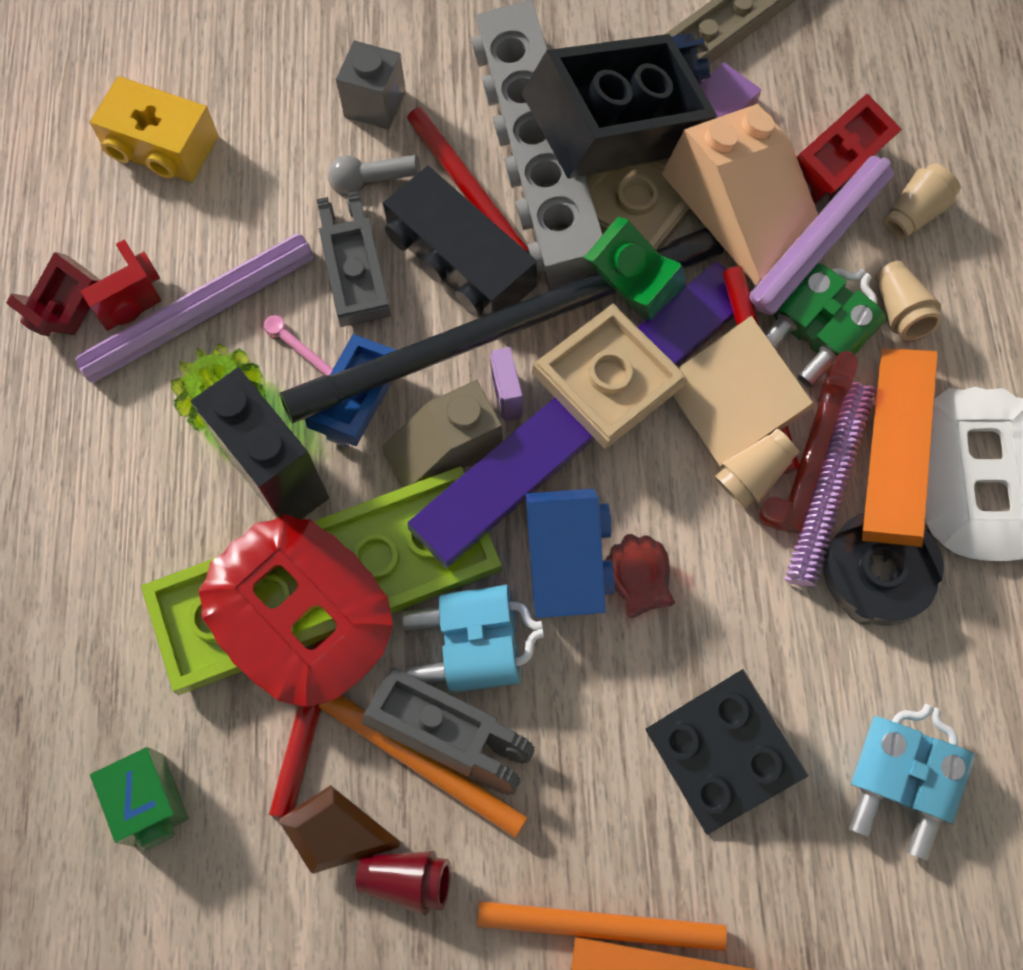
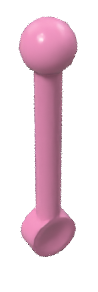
(276, 328)

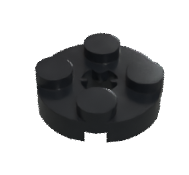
(872, 599)

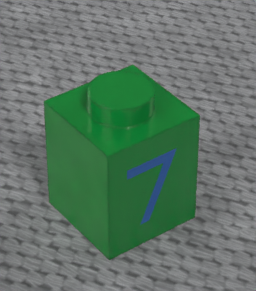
(140, 799)

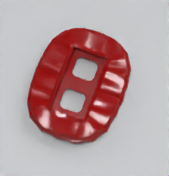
(263, 639)

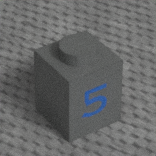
(371, 84)

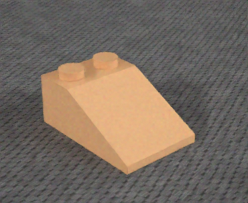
(743, 186)

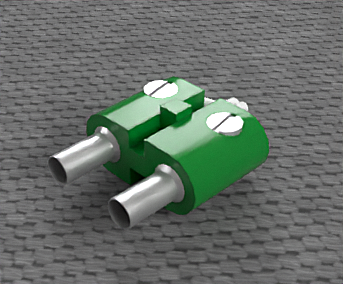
(828, 318)

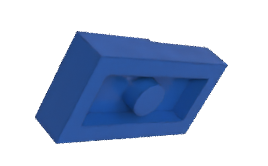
(352, 416)

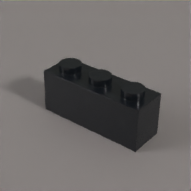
(459, 244)

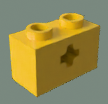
(154, 129)

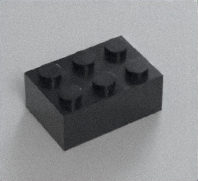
(615, 103)

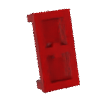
(846, 146)

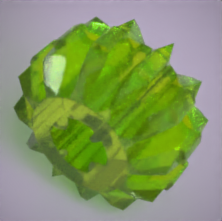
(206, 372)

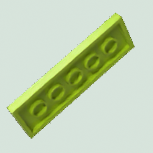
(371, 530)

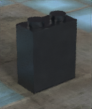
(261, 446)

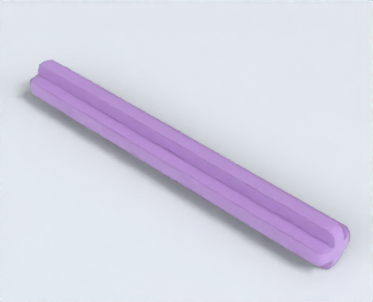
(194, 308)

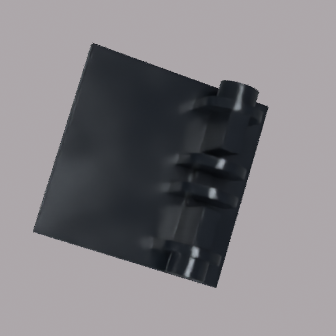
(726, 752)

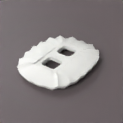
(953, 472)

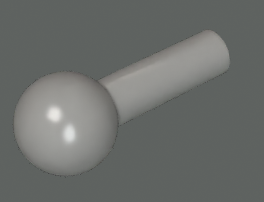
(350, 174)

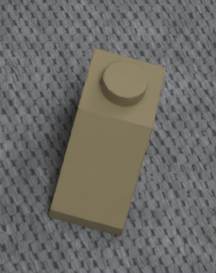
(444, 435)

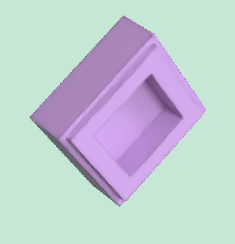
(506, 384)

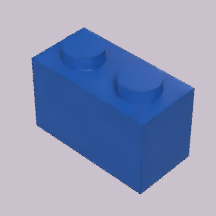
(567, 552)

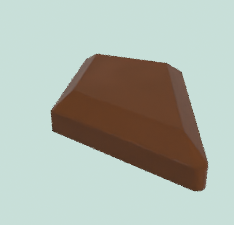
(334, 831)

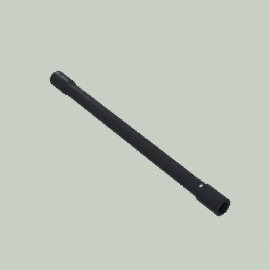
(330, 390)

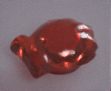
(641, 574)

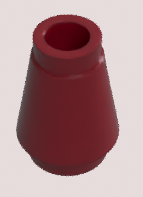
(406, 879)

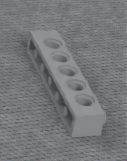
(512, 48)

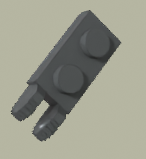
(352, 264)
(446, 730)

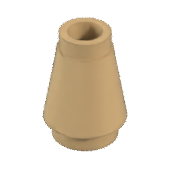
(923, 199)
(907, 302)
(757, 468)

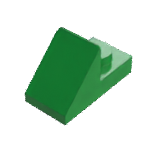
(635, 269)

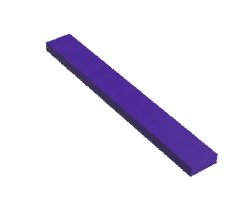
(553, 435)

